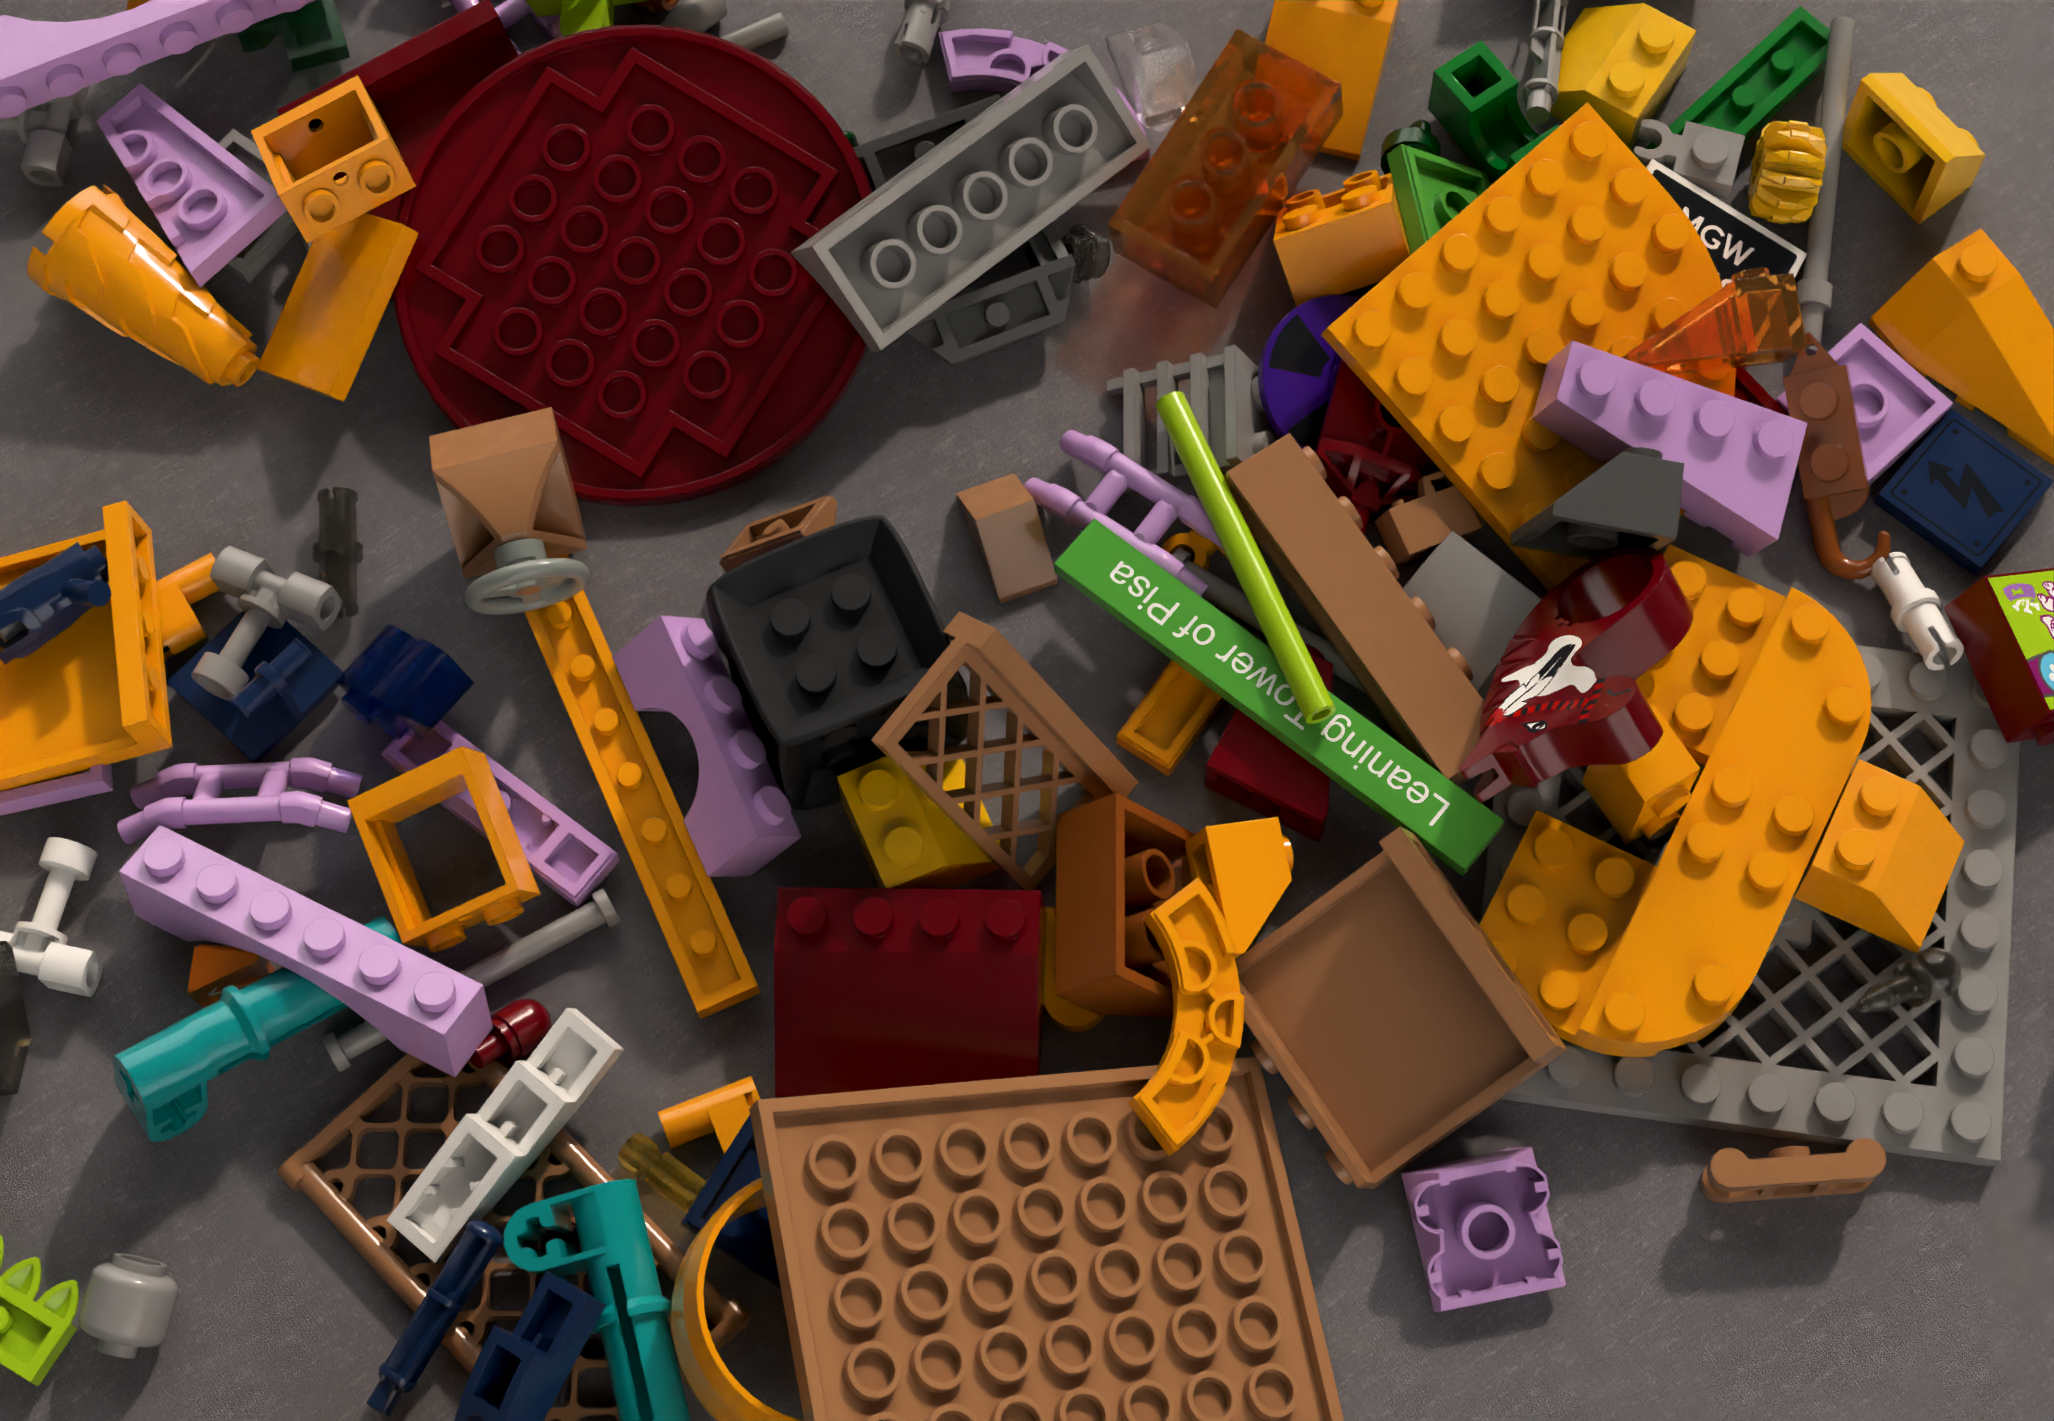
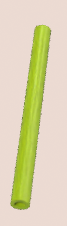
(1245, 558)

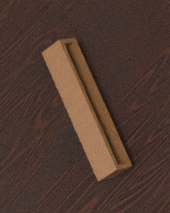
(1360, 604)

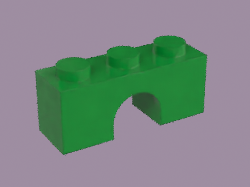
(1480, 110)

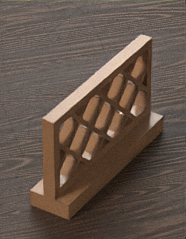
(1029, 705)

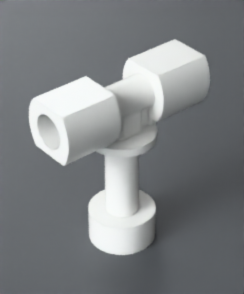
(38, 944)

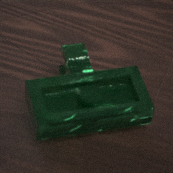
(309, 35)

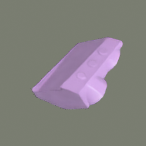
(1484, 1228)

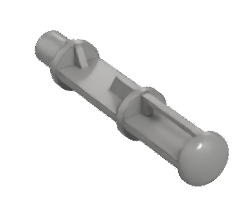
(1546, 48)

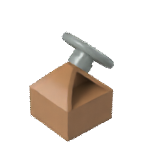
(511, 512)

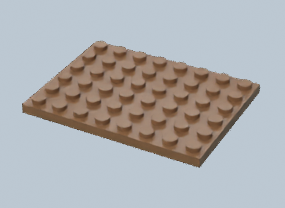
(1040, 1255)

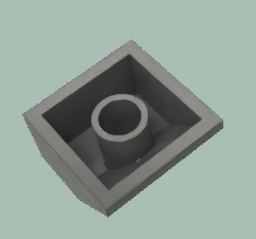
(1616, 507)

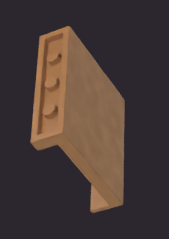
(1390, 1014)

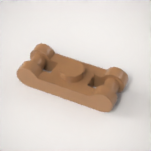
(1791, 1173)

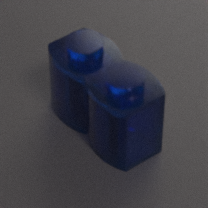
(402, 684)

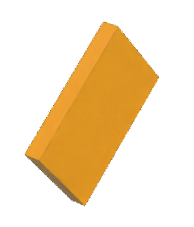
(337, 305)

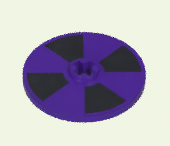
(1301, 369)

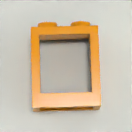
(347, 141)
(413, 792)

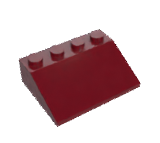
(906, 987)

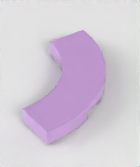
(998, 61)

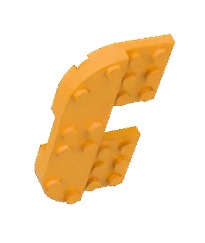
(1664, 953)

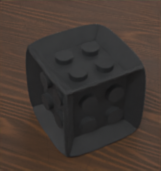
(828, 649)

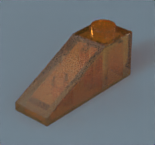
(1739, 326)

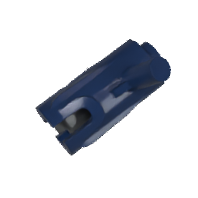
(50, 599)

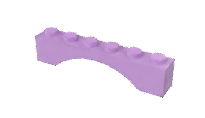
(63, 57)
(397, 990)

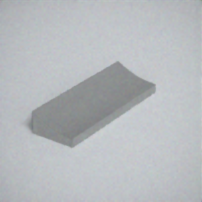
(974, 198)

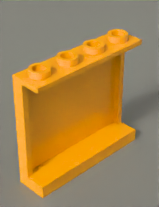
(99, 683)

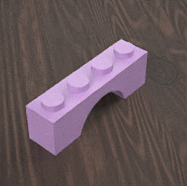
(738, 808)

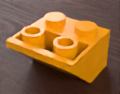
(1341, 237)

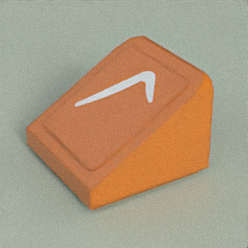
(222, 966)

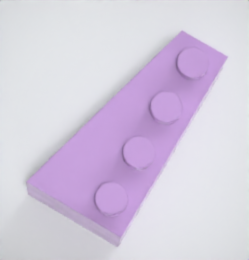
(1732, 451)

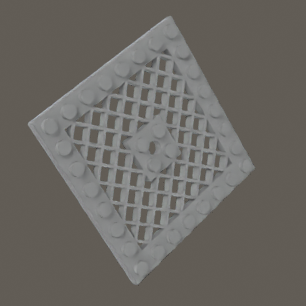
(1963, 1107)

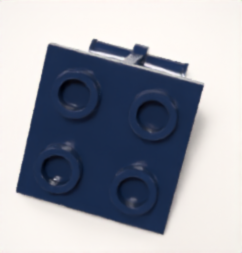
(283, 688)

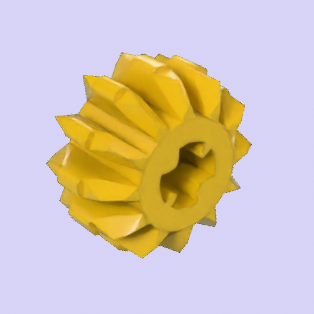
(1786, 172)

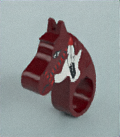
(1571, 671)

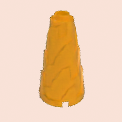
(136, 287)

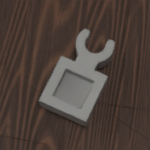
(1699, 155)

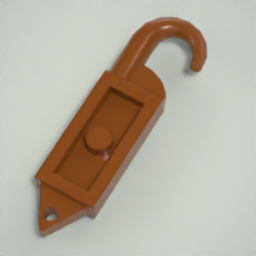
(1830, 456)

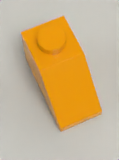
(1244, 871)

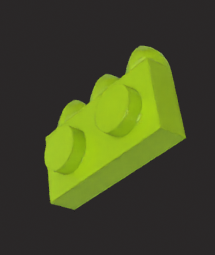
(33, 1331)

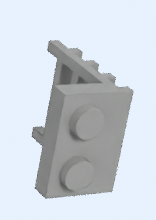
(1222, 400)

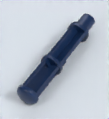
(435, 1315)

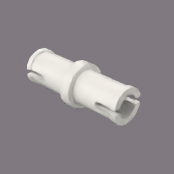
(1917, 611)

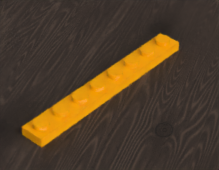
(642, 805)

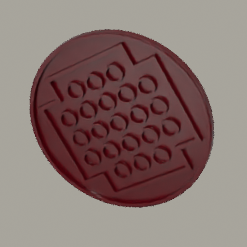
(620, 250)

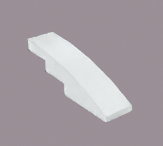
(505, 1136)

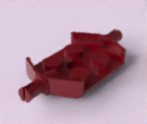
(1364, 453)

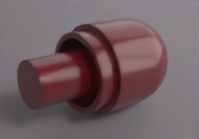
(514, 1034)

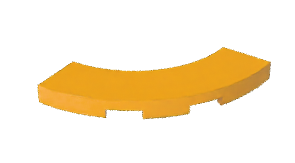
(1205, 1017)

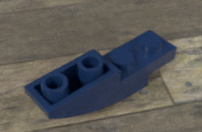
(527, 1367)

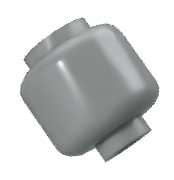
(128, 1305)

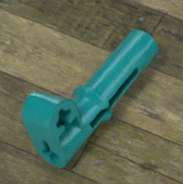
(169, 1071)
(620, 1276)

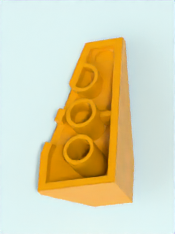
(1980, 336)

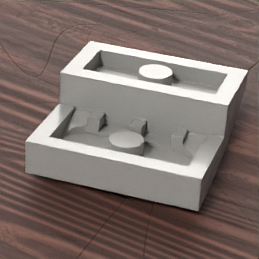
(1472, 604)

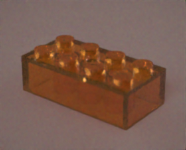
(1226, 168)

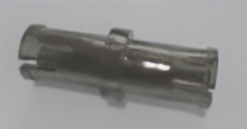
(337, 546)

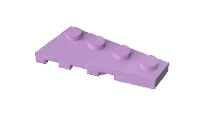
(191, 183)

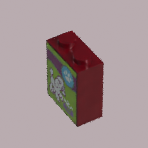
(2010, 647)

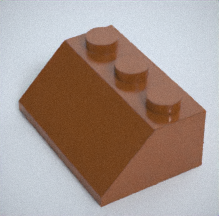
(1110, 874)

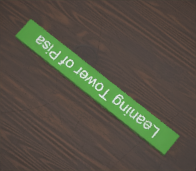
(1249, 678)

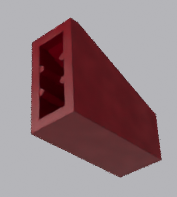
(1270, 776)

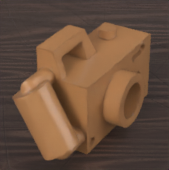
(1423, 523)

